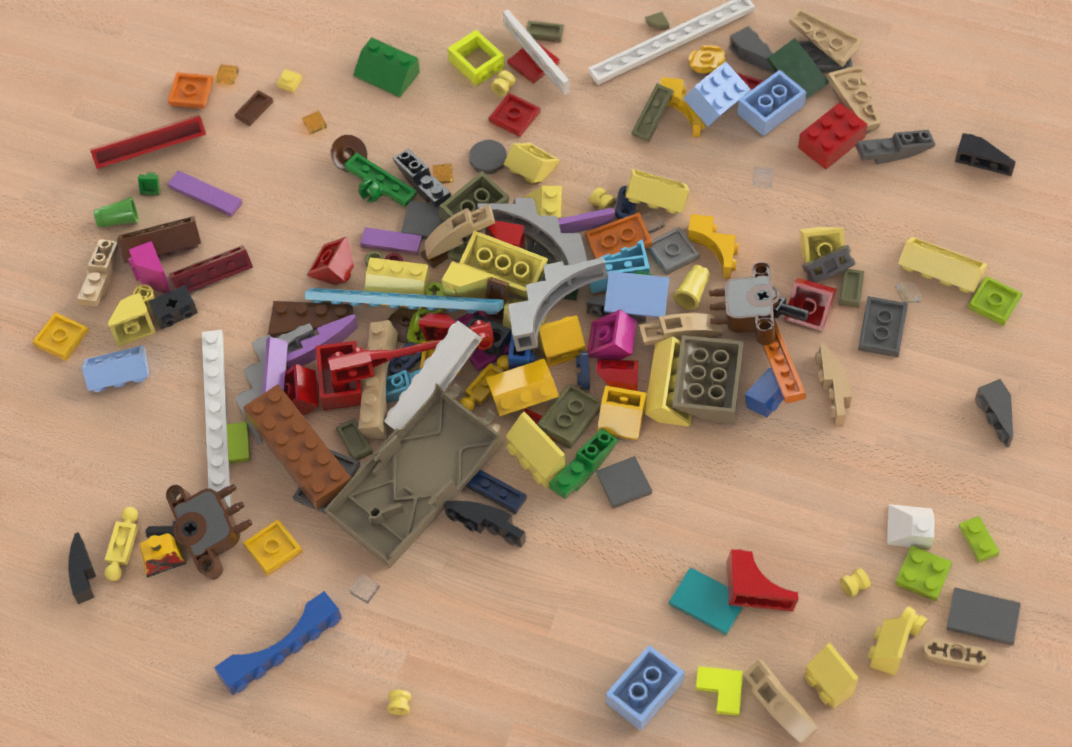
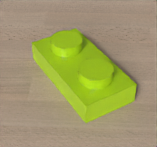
(979, 539)

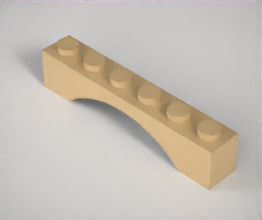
(373, 402)

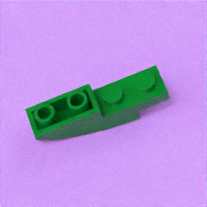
(584, 465)

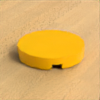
(706, 59)

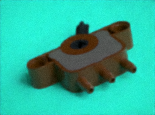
(753, 305)
(203, 525)

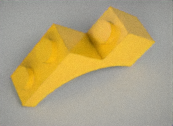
(680, 104)
(704, 232)

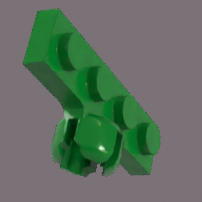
(378, 182)

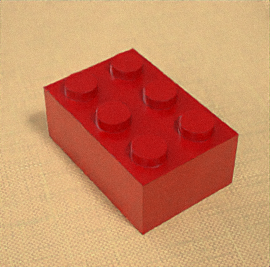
(832, 135)
(332, 395)

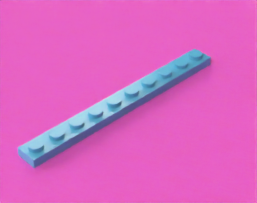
(412, 301)

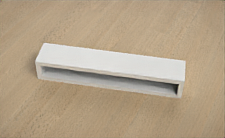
(439, 368)

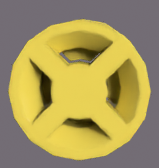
(398, 702)

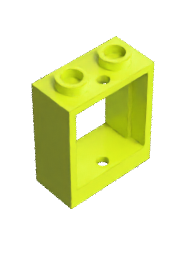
(466, 46)

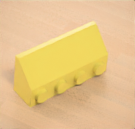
(504, 262)
(942, 264)
(662, 385)

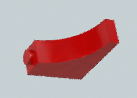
(751, 588)

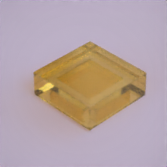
(227, 74)
(314, 122)
(443, 173)

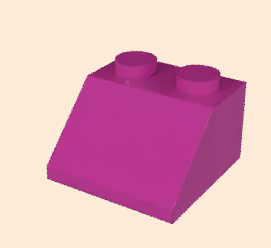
(148, 268)
(612, 336)

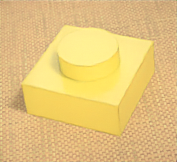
(289, 80)

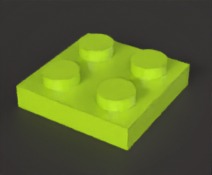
(923, 573)

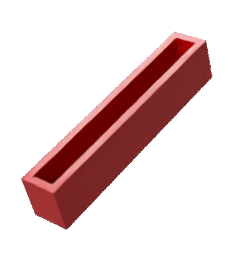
(148, 141)

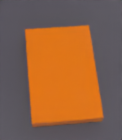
(618, 234)

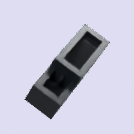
(80, 570)

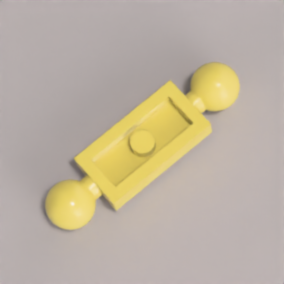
(121, 544)

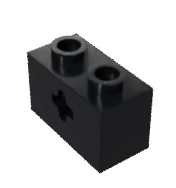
(173, 307)

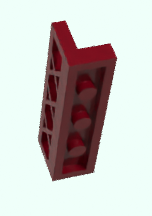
(212, 269)

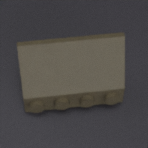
(708, 378)

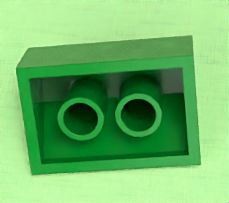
(386, 67)

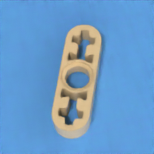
(970, 664)

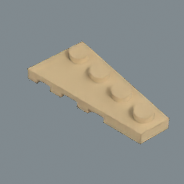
(828, 37)
(852, 91)

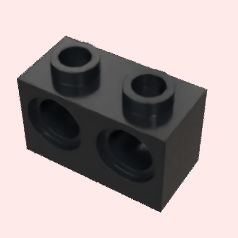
(500, 333)

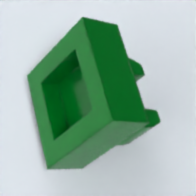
(149, 184)

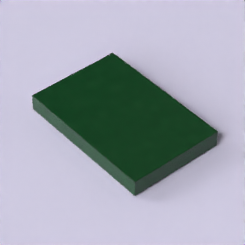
(798, 66)

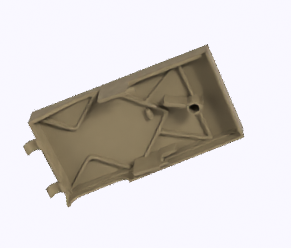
(414, 475)

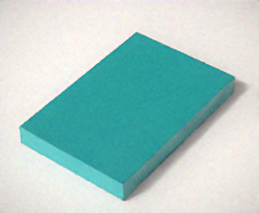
(705, 601)

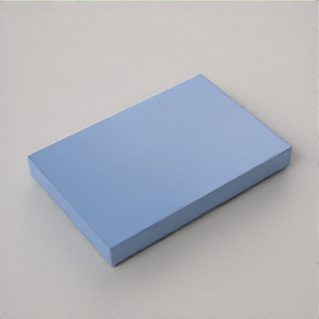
(637, 294)

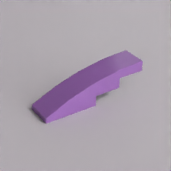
(327, 334)

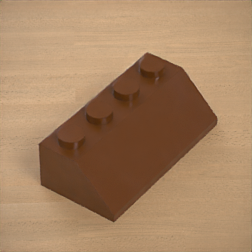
(165, 237)

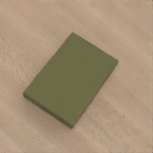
(570, 415)

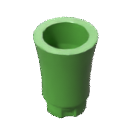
(117, 213)

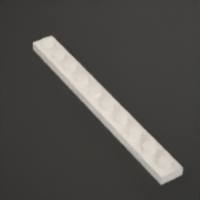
(670, 40)
(216, 411)

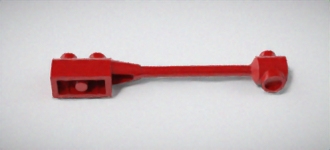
(361, 362)

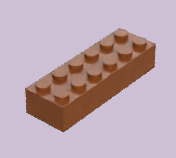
(297, 446)

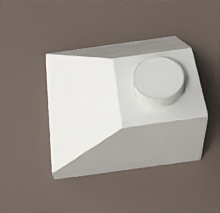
(910, 526)

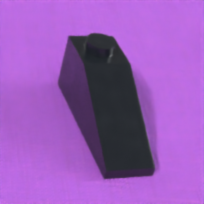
(983, 155)

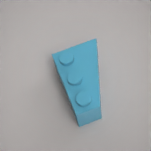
(625, 261)

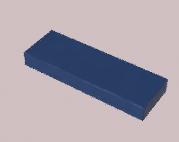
(497, 491)

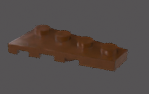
(288, 315)

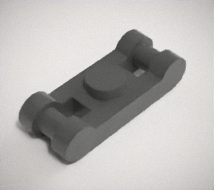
(829, 264)

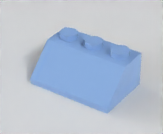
(115, 368)

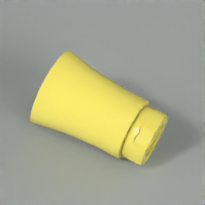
(692, 288)

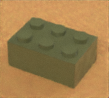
(478, 190)

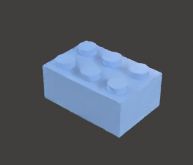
(716, 93)
(771, 102)
(644, 687)

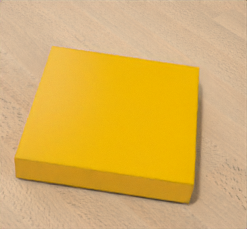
(60, 336)
(272, 547)

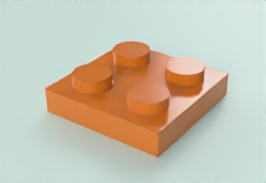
(190, 90)

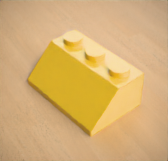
(522, 387)

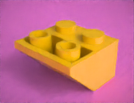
(561, 340)
(622, 412)

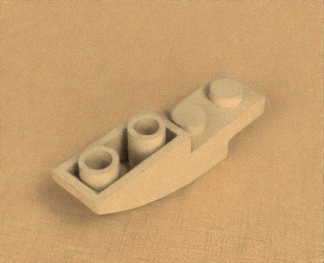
(450, 232)
(100, 273)
(677, 325)
(835, 381)
(779, 703)

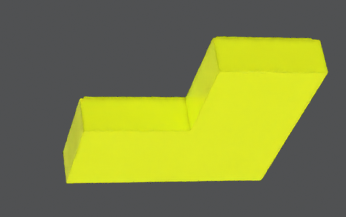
(726, 683)

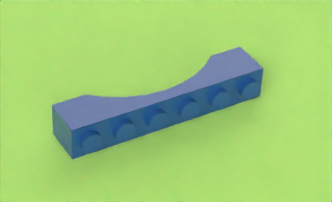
(242, 669)

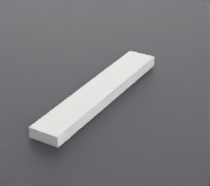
(536, 52)

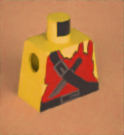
(161, 554)

